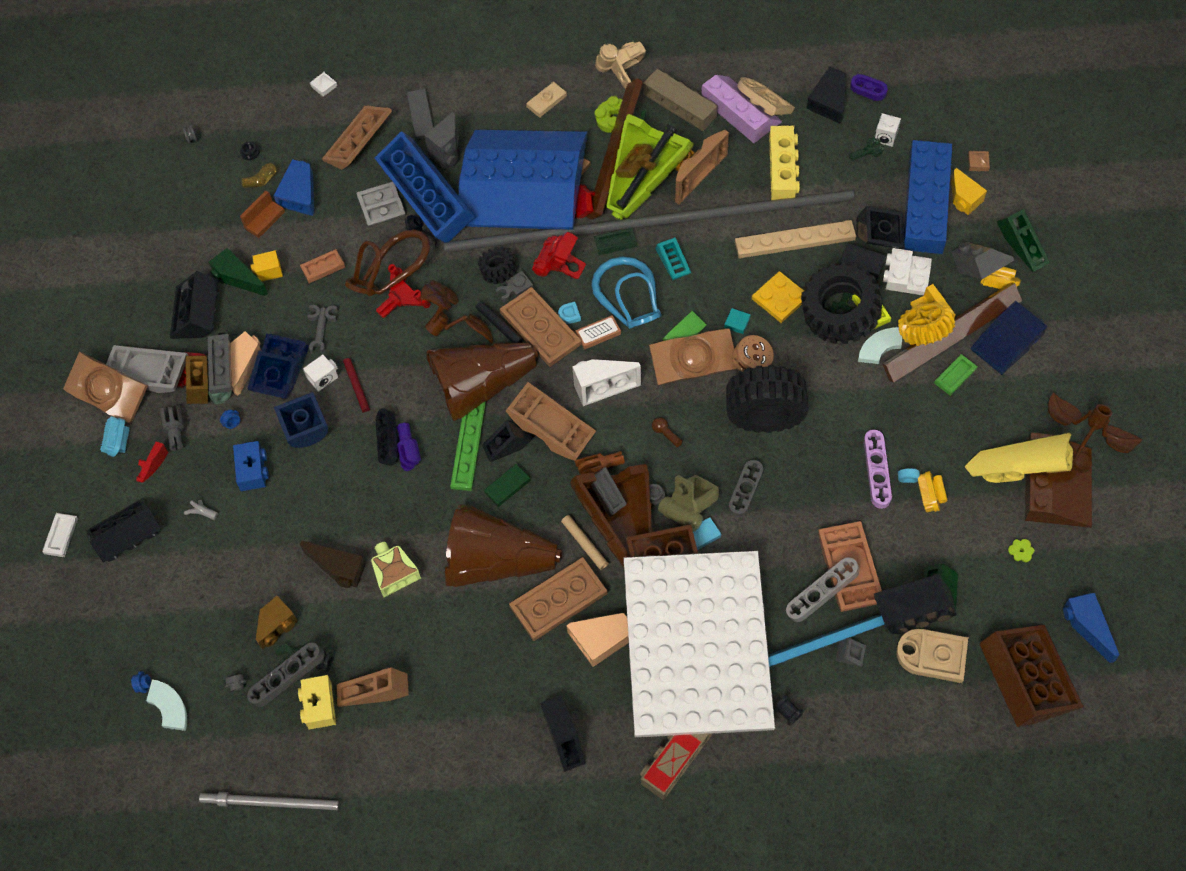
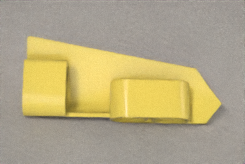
(1016, 460)

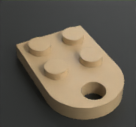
(763, 96)
(935, 654)

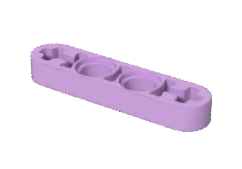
(874, 469)

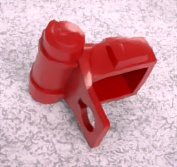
(555, 254)

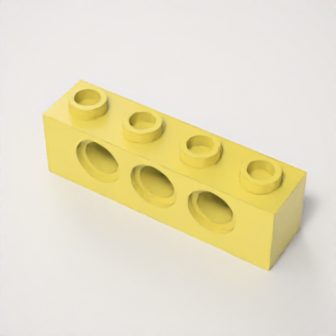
(782, 162)

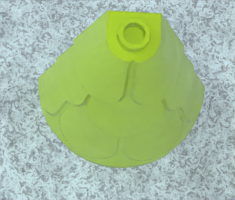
(639, 132)

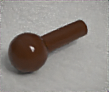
(660, 425)

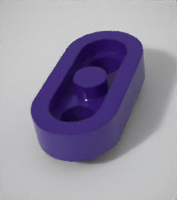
(869, 87)

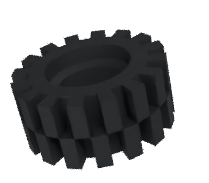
(496, 257)

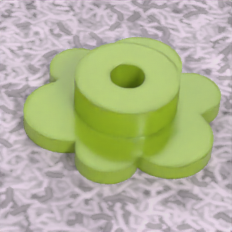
(1023, 545)

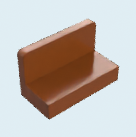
(261, 215)

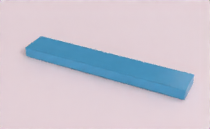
(824, 640)

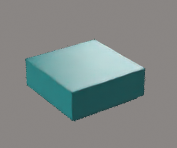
(737, 321)

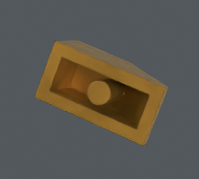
(196, 380)

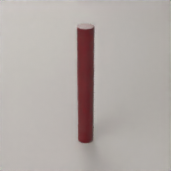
(356, 385)

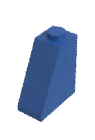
(297, 188)

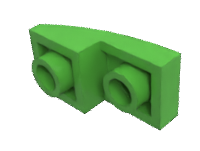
(689, 326)

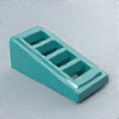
(672, 244)

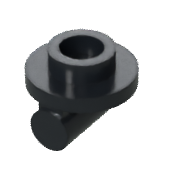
(413, 222)

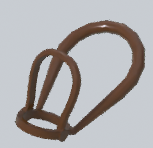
(371, 288)

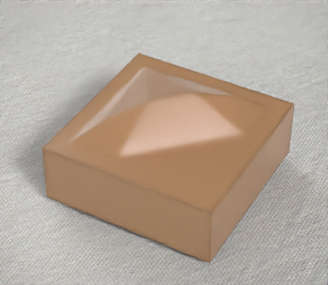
(978, 160)

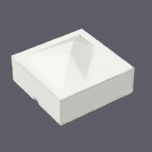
(323, 84)

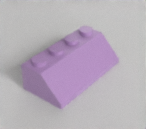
(737, 108)

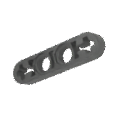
(287, 677)

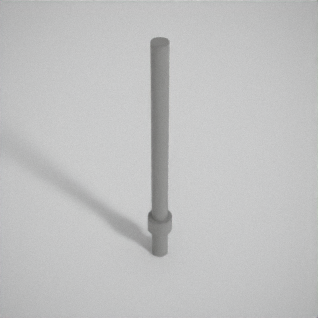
(225, 798)

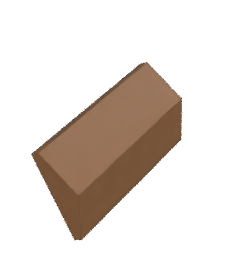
(356, 136)

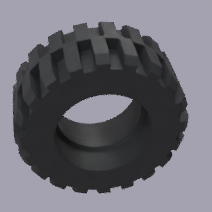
(841, 280)
(767, 399)

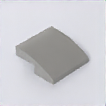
(380, 204)

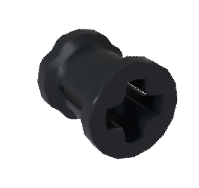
(788, 710)

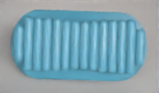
(115, 436)

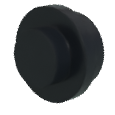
(249, 151)

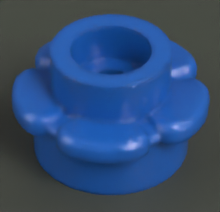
(230, 419)
(141, 682)

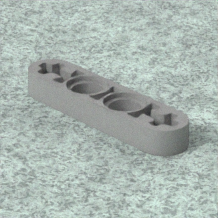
(825, 592)

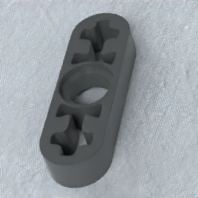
(742, 481)

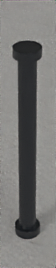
(642, 172)

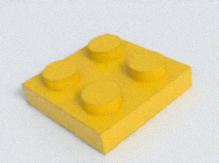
(779, 297)

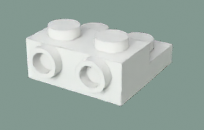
(907, 272)

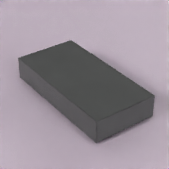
(607, 492)

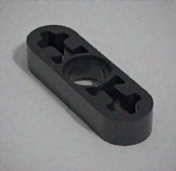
(386, 426)

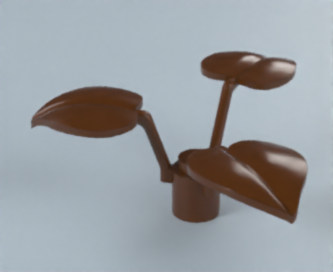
(441, 295)
(1116, 438)

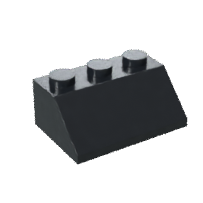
(194, 307)
(123, 530)
(915, 604)

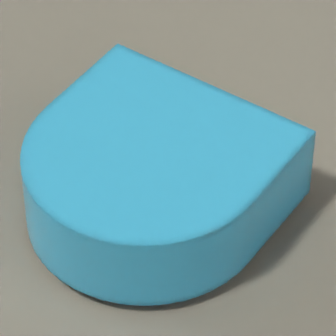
(569, 313)

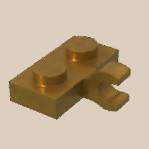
(637, 158)

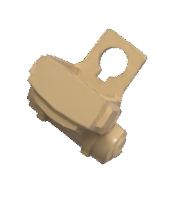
(620, 59)

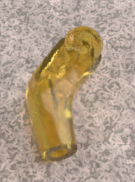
(260, 178)

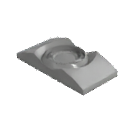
(155, 368)

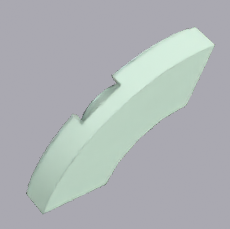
(879, 344)
(170, 705)

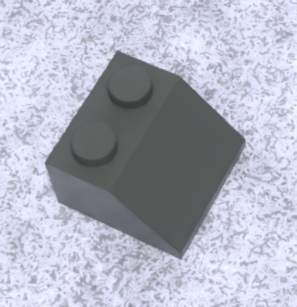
(444, 142)
(979, 260)

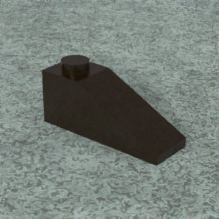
(339, 565)

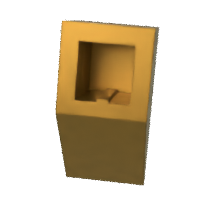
(273, 621)

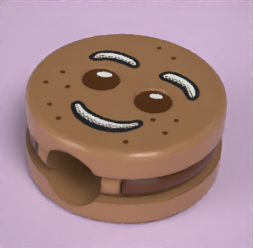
(752, 352)

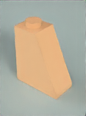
(243, 357)
(600, 636)

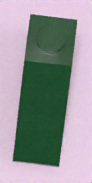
(1023, 239)
(234, 273)

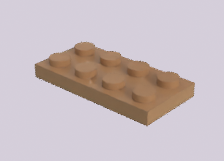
(540, 326)
(558, 599)

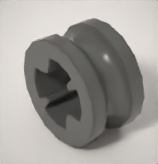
(189, 134)

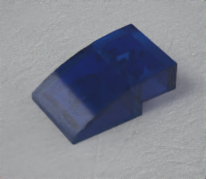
(1009, 337)
(278, 366)

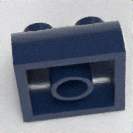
(302, 421)

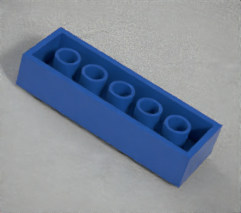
(424, 187)
(927, 197)

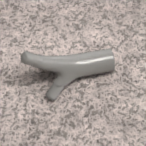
(201, 509)

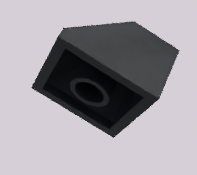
(881, 227)

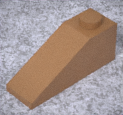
(373, 688)

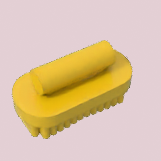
(1001, 278)
(932, 491)

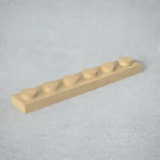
(795, 239)

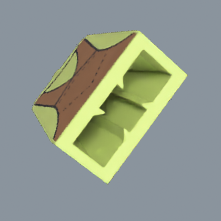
(393, 569)

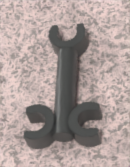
(321, 315)

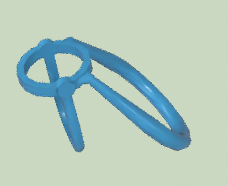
(647, 276)

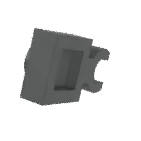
(516, 285)

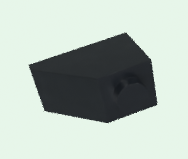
(506, 440)

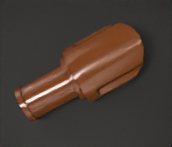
(597, 461)

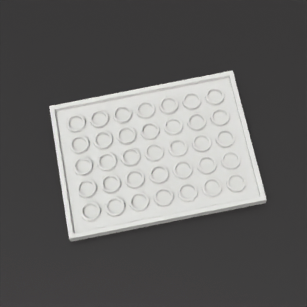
(697, 644)

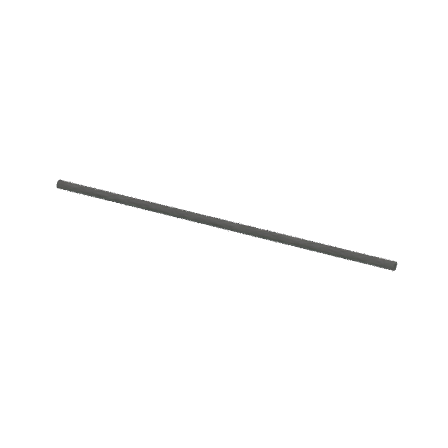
(651, 220)

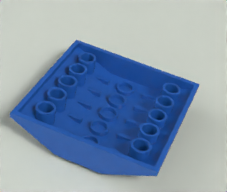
(522, 178)

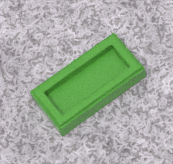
(955, 375)

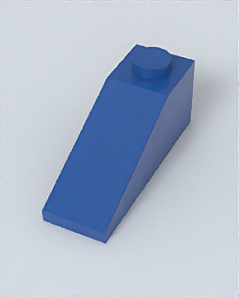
(1090, 623)

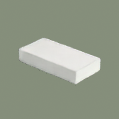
(60, 535)

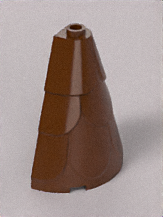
(478, 372)
(629, 520)
(493, 549)

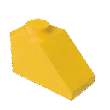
(965, 192)

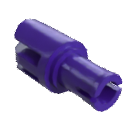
(407, 448)

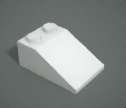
(604, 378)

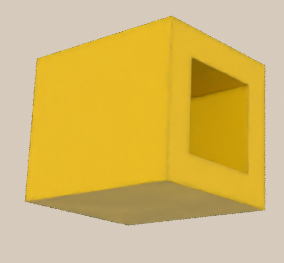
(266, 266)

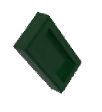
(507, 485)

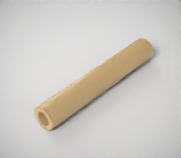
(584, 542)

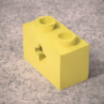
(324, 712)

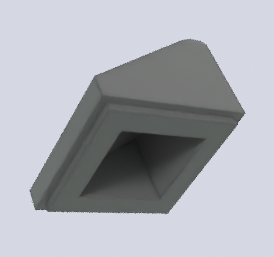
(850, 652)

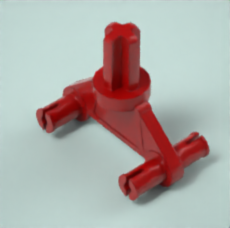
(400, 295)

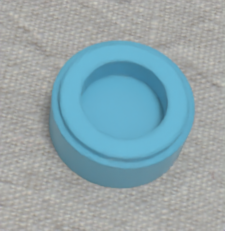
(908, 475)

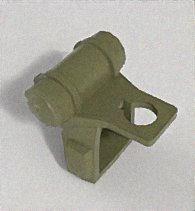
(689, 500)

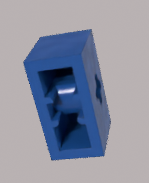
(245, 456)

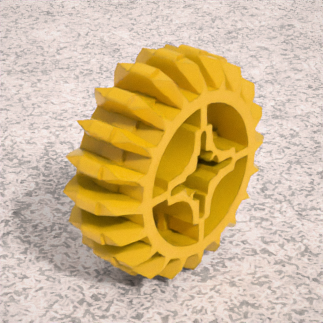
(926, 323)

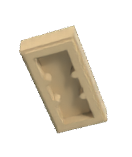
(546, 99)

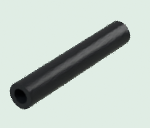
(503, 327)

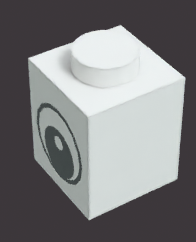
(887, 129)
(321, 372)

